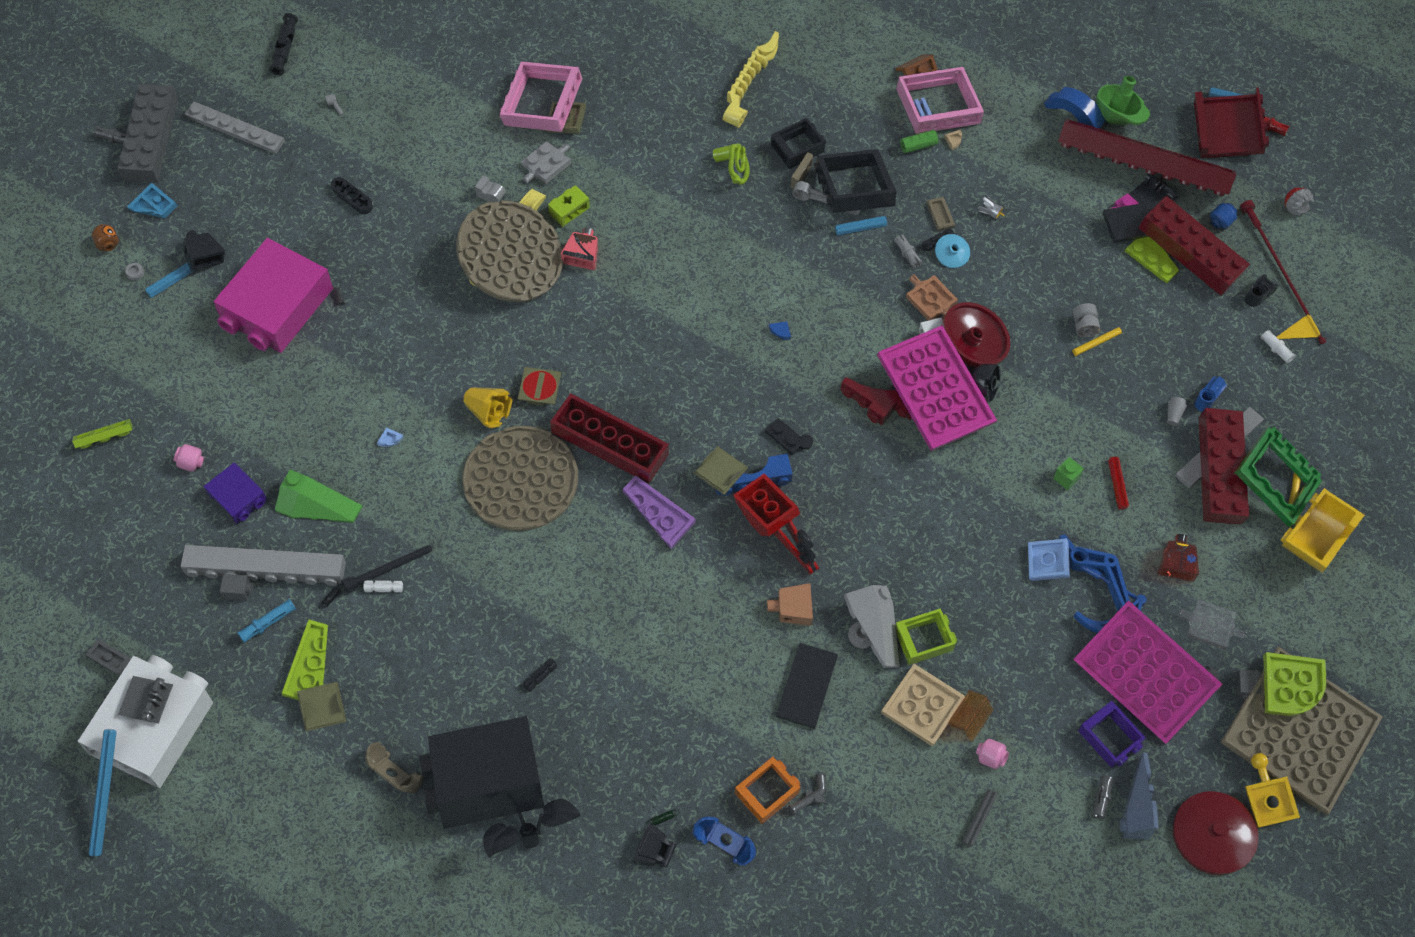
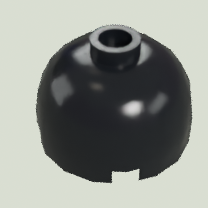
(985, 378)

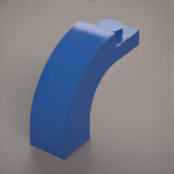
(1078, 104)

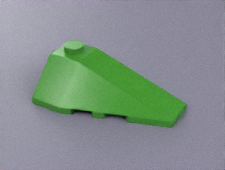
(307, 498)

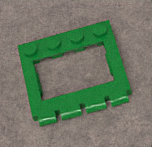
(1261, 486)

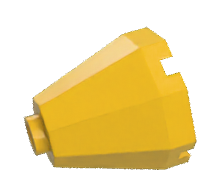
(488, 404)

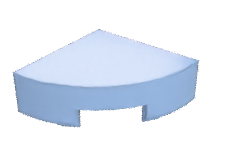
(389, 437)

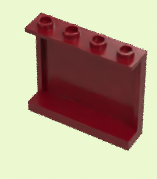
(1230, 125)

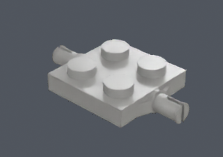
(546, 162)

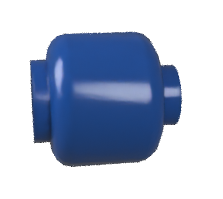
(1223, 216)

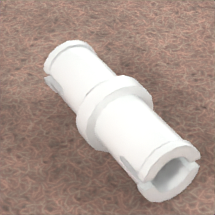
(1278, 346)

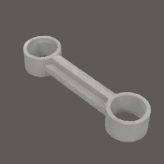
(804, 191)

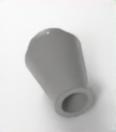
(1176, 408)

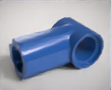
(1210, 393)

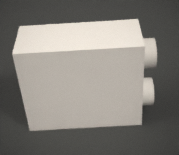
(143, 746)

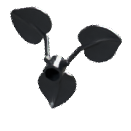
(501, 837)

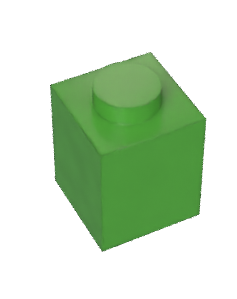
(1068, 473)

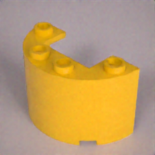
(1322, 530)

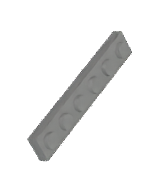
(234, 127)

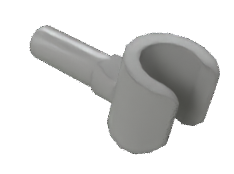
(331, 100)

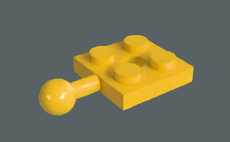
(1261, 791)

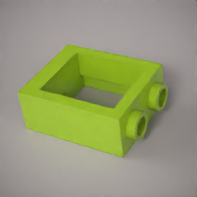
(907, 644)

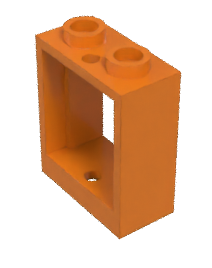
(753, 804)

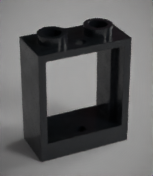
(779, 139)

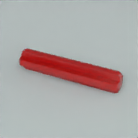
(1118, 483)

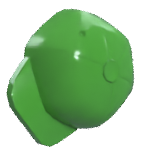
(1121, 104)

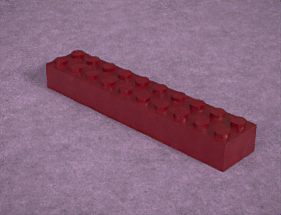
(1147, 156)

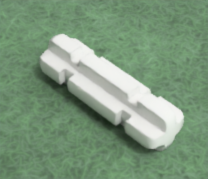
(383, 586)

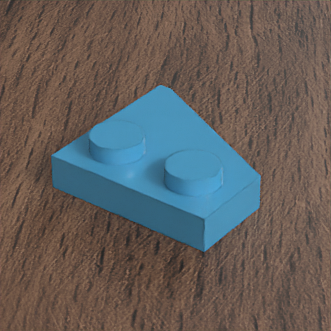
(153, 202)

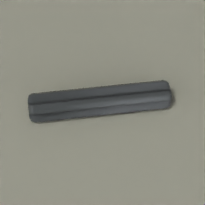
(979, 818)

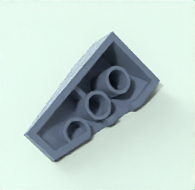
(1140, 813)

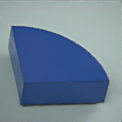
(781, 330)

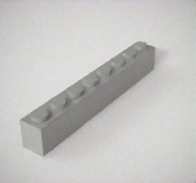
(264, 564)

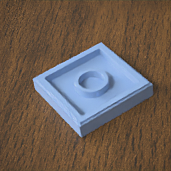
(1048, 559)

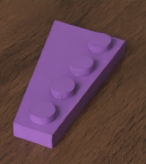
(661, 513)

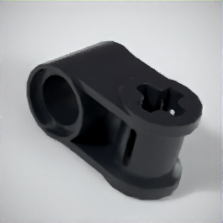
(1260, 291)

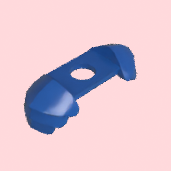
(711, 829)

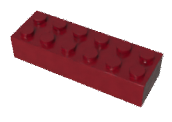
(1193, 245)
(609, 438)
(1220, 456)

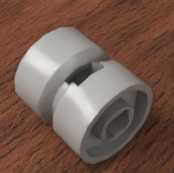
(1086, 320)

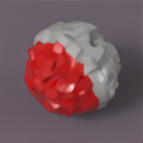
(1297, 201)

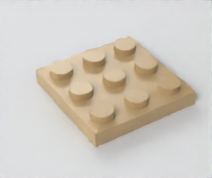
(923, 705)

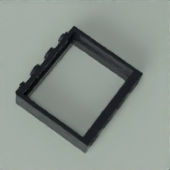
(856, 201)

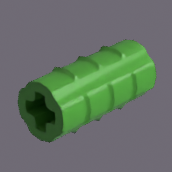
(919, 141)

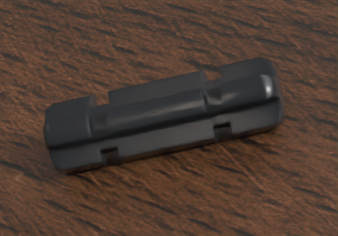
(929, 244)
(539, 675)

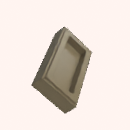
(802, 169)
(940, 214)

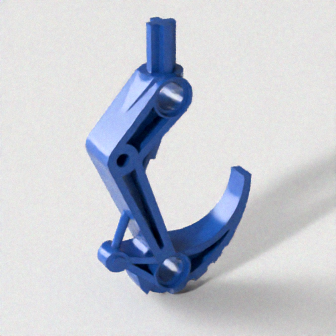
(1096, 564)

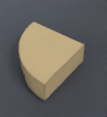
(953, 139)

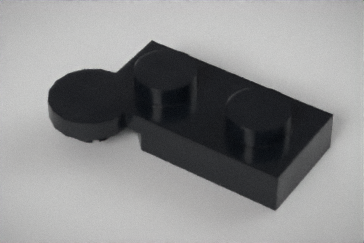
(787, 437)

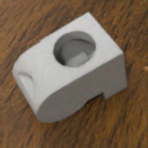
(489, 191)

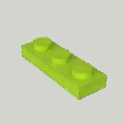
(102, 434)

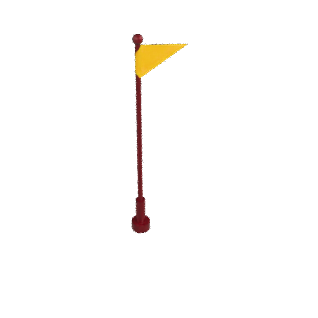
(1304, 327)

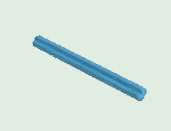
(102, 792)

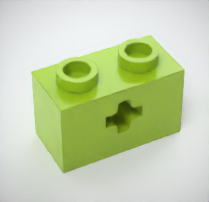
(568, 205)

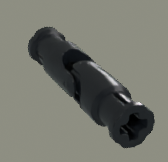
(283, 44)

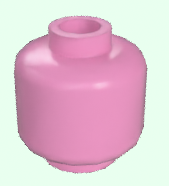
(188, 457)
(992, 753)

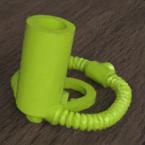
(730, 153)

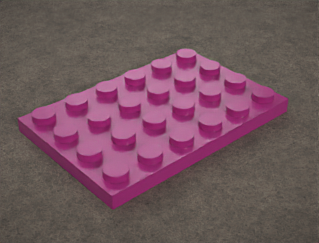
(936, 388)
(1147, 672)

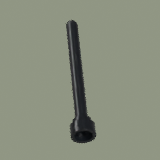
(352, 583)

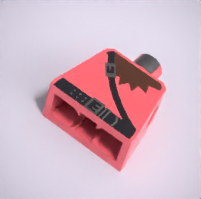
(581, 250)

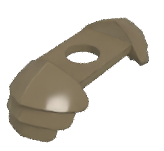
(378, 761)

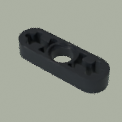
(348, 189)

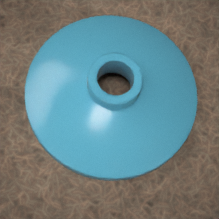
(947, 255)

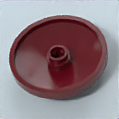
(977, 334)
(1215, 833)

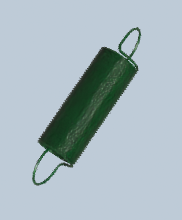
(663, 817)

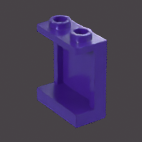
(236, 492)

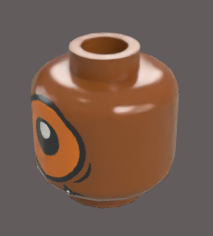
(104, 237)

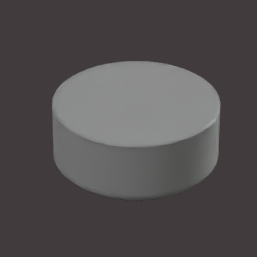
(134, 271)

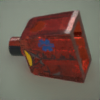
(1179, 560)

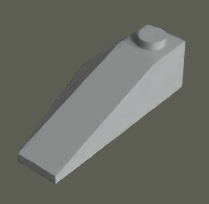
(876, 615)

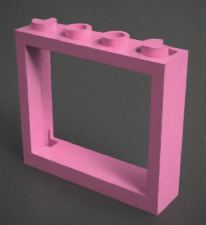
(541, 71)
(942, 120)

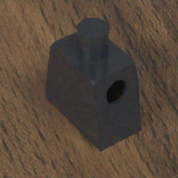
(202, 250)

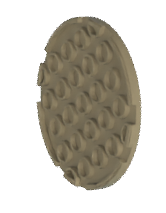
(509, 251)
(520, 478)

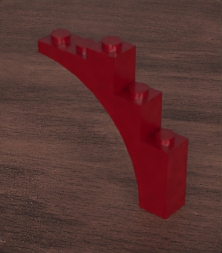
(878, 401)

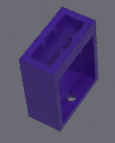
(1124, 724)

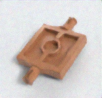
(931, 297)

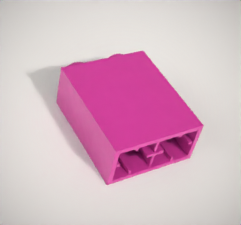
(272, 296)

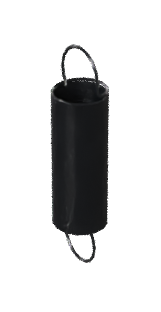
(331, 596)

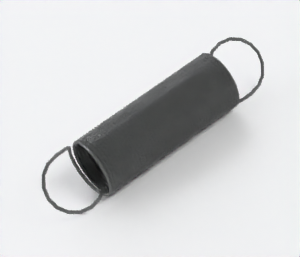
(338, 295)

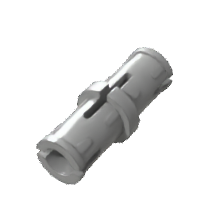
(908, 251)

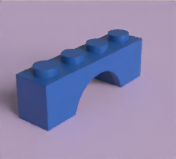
(777, 470)

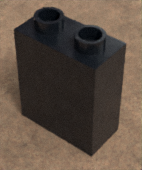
(482, 773)

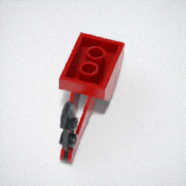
(771, 509)

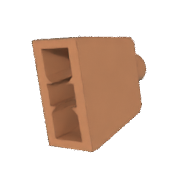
(793, 605)

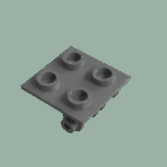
(145, 699)

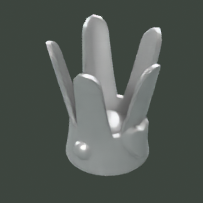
(992, 208)

